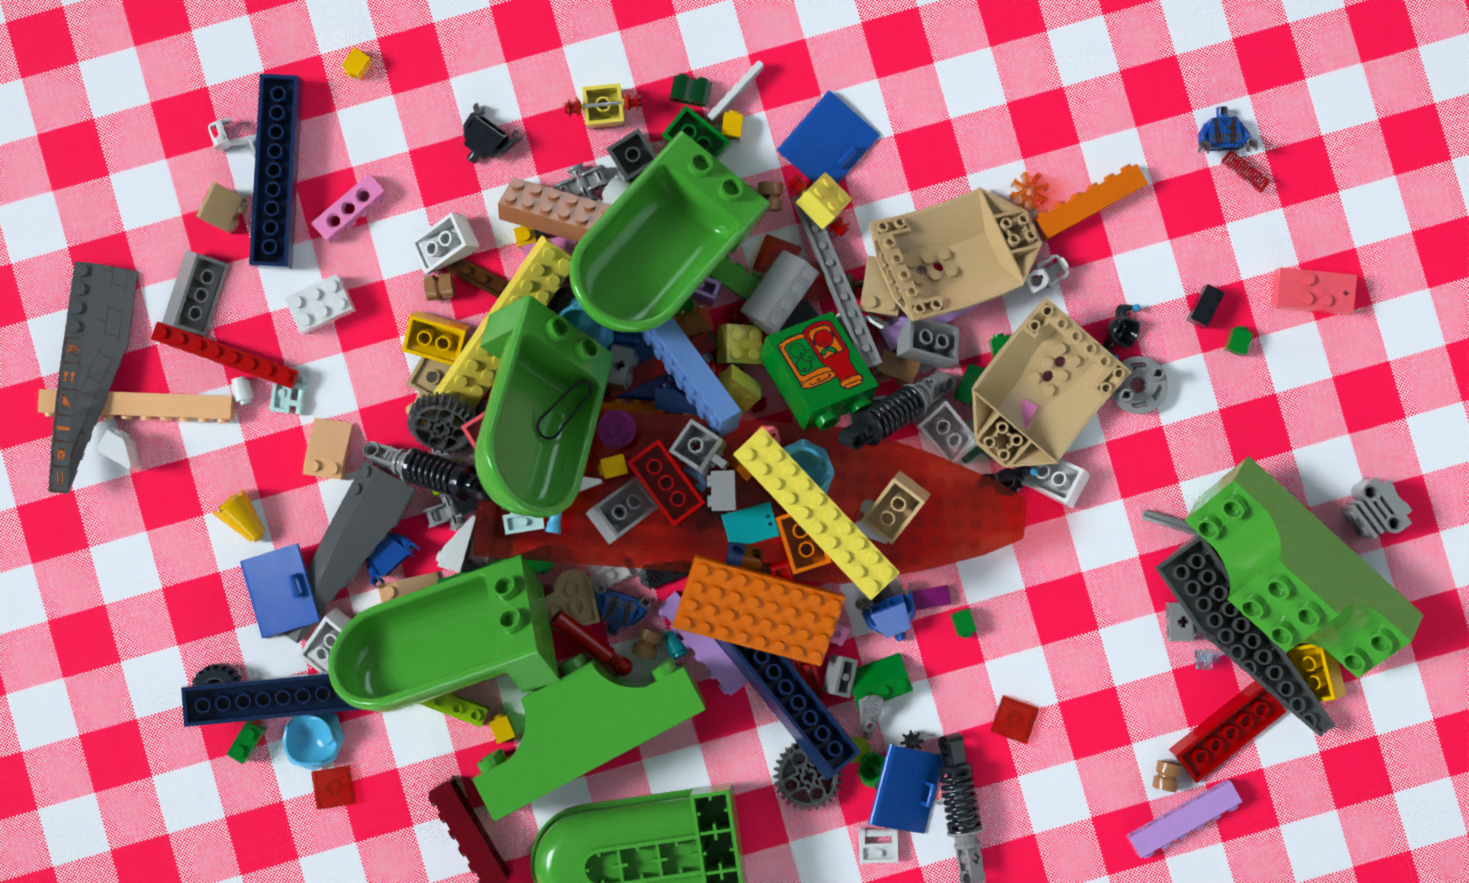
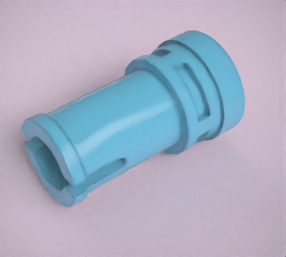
(554, 525)

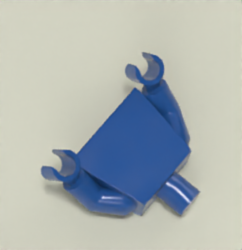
(389, 556)

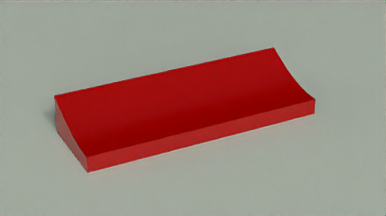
(1227, 731)

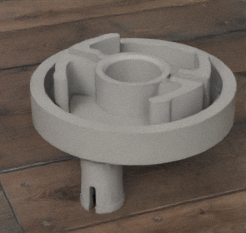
(1152, 376)

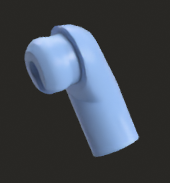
(701, 481)

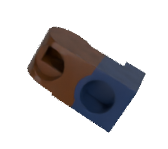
(744, 555)

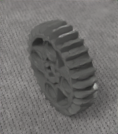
(438, 422)
(813, 801)

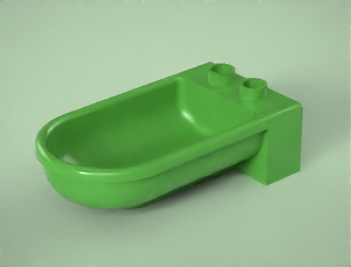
(662, 238)
(537, 365)
(447, 640)
(644, 840)

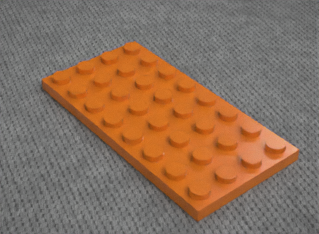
(758, 610)

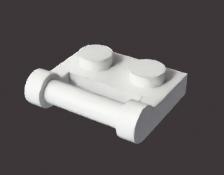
(879, 851)

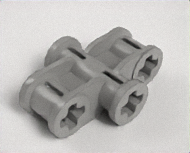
(588, 181)
(445, 512)

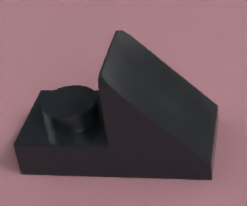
(561, 299)

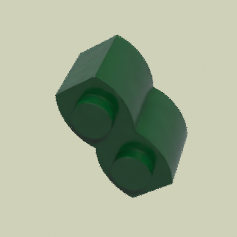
(690, 91)

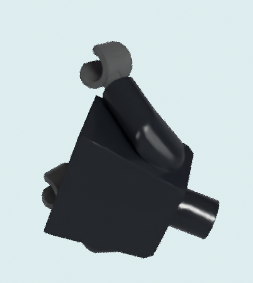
(485, 137)

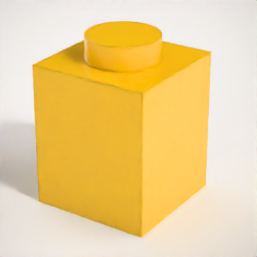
(356, 64)
(732, 125)
(524, 236)
(613, 466)
(502, 727)

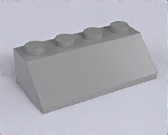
(779, 292)
(195, 293)

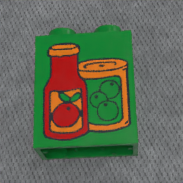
(818, 372)

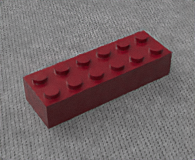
(468, 832)

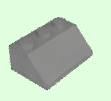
(929, 343)

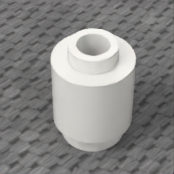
(242, 390)

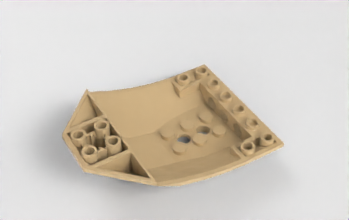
(976, 239)
(1063, 402)

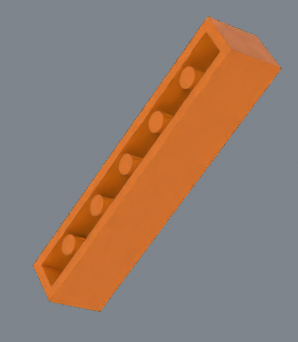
(1090, 202)

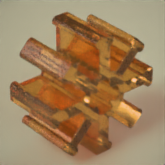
(1035, 189)

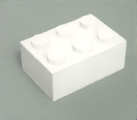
(320, 304)

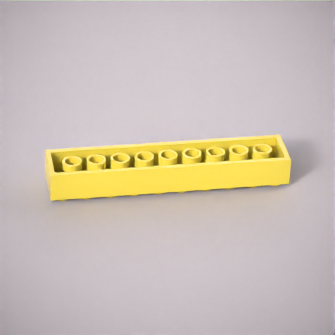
(537, 276)
(816, 513)

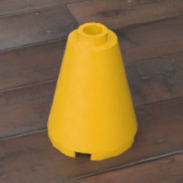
(241, 516)

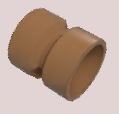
(771, 192)
(439, 286)
(647, 643)
(1166, 776)

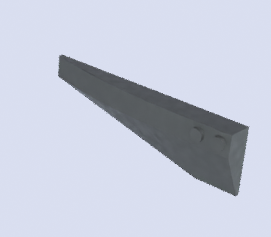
(360, 523)

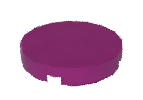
(616, 429)

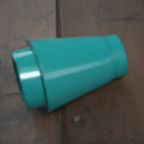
(675, 645)

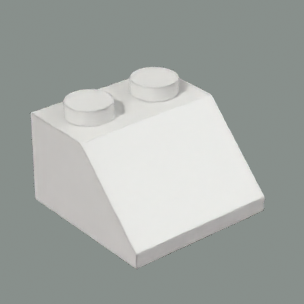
(120, 448)

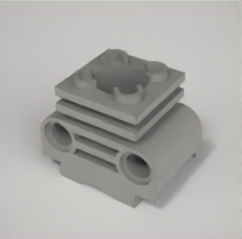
(1376, 509)

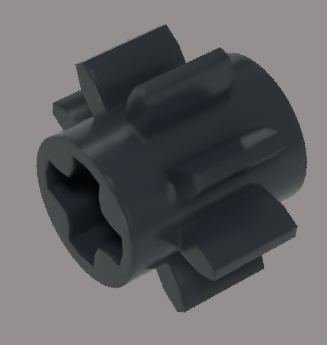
(911, 736)

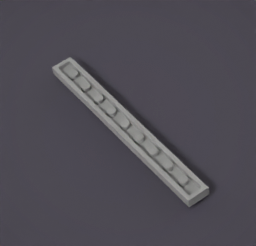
(839, 289)

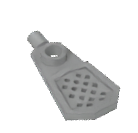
(870, 710)

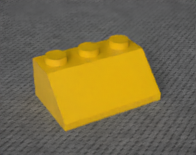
(435, 337)
(1319, 671)

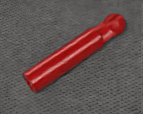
(590, 643)

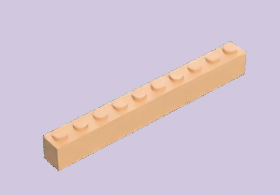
(155, 405)

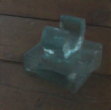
(1204, 659)

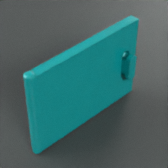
(750, 524)

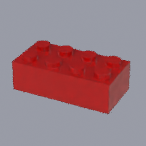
(666, 482)

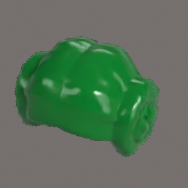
(871, 768)

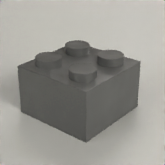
(631, 155)

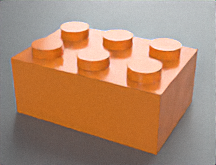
(799, 546)

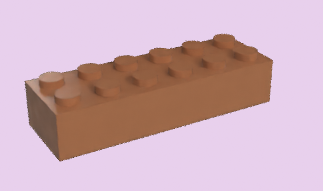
(549, 209)

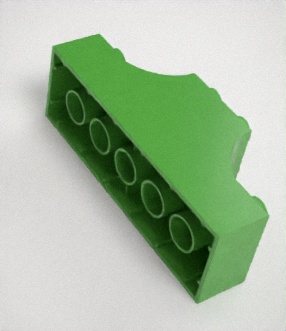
(1299, 575)
(583, 725)

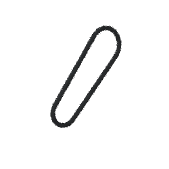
(571, 416)

